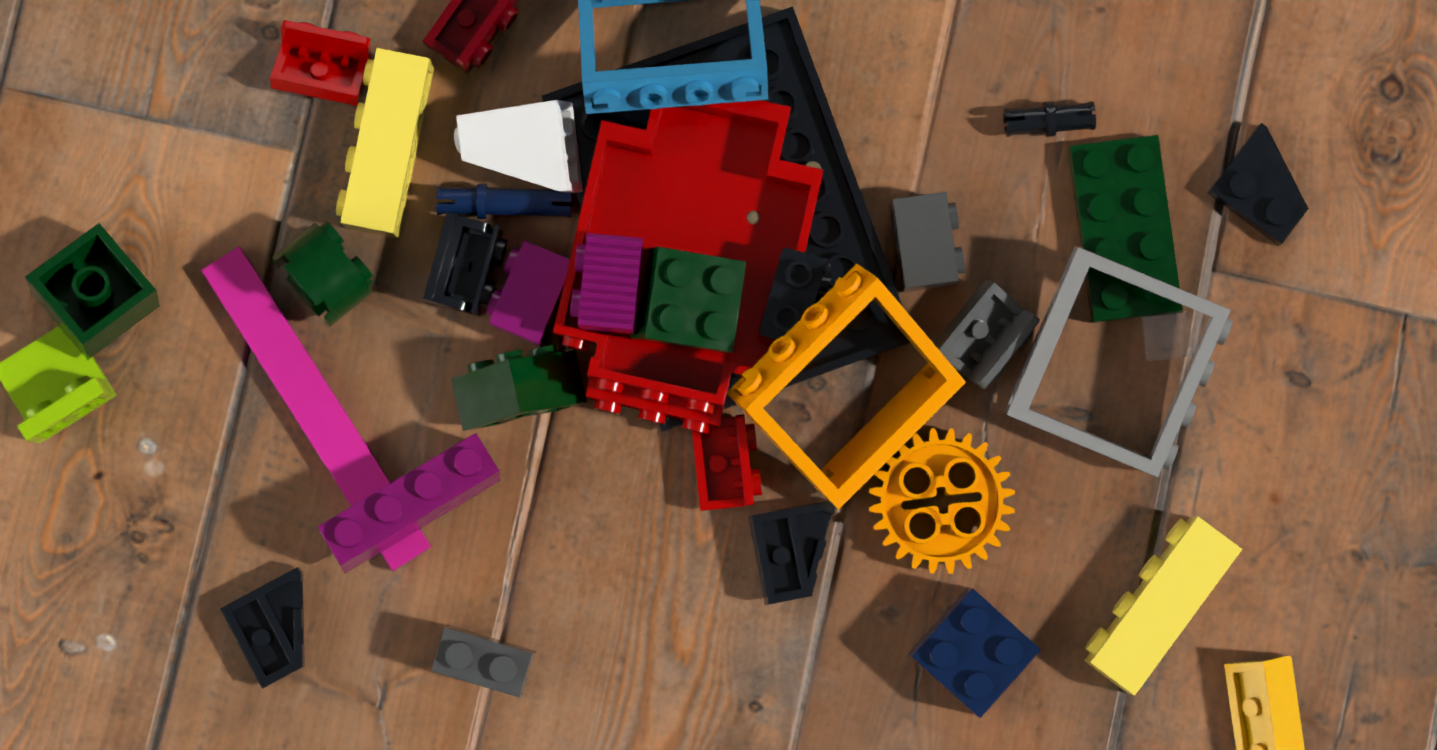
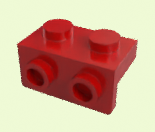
(321, 62)
(724, 465)

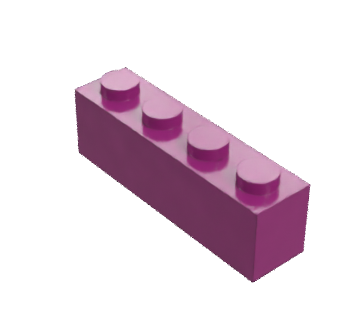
(410, 503)

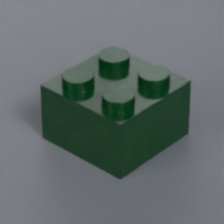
(93, 291)
(689, 299)

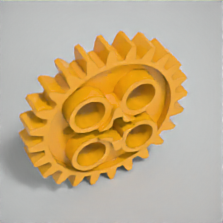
(947, 542)

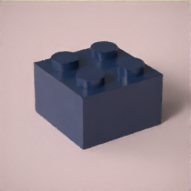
(974, 652)

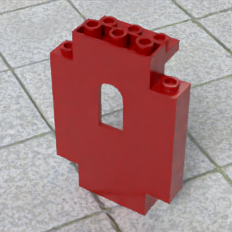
(690, 191)

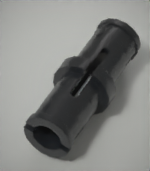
(1049, 119)

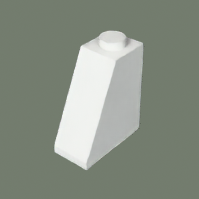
(524, 142)

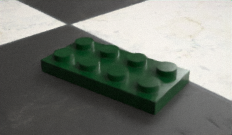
(1125, 220)

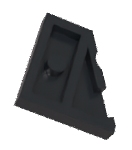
(1261, 188)

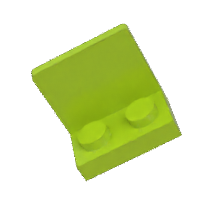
(53, 385)

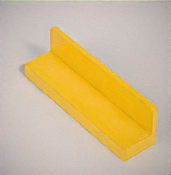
(1264, 704)

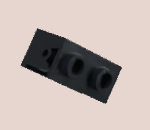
(465, 265)

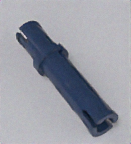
(486, 202)

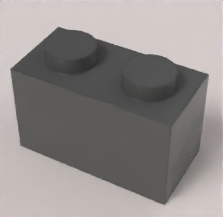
(926, 241)
(483, 661)

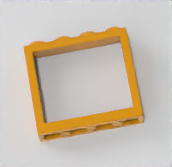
(889, 427)

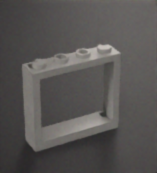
(1181, 409)

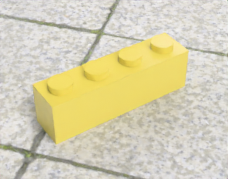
(386, 143)
(1162, 603)

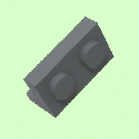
(986, 334)

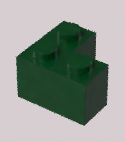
(518, 387)

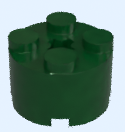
(324, 272)

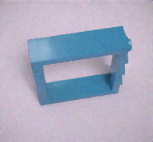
(673, 84)

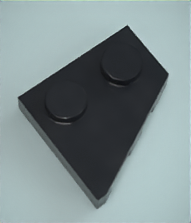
(789, 549)
(271, 627)

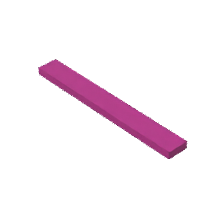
(304, 389)

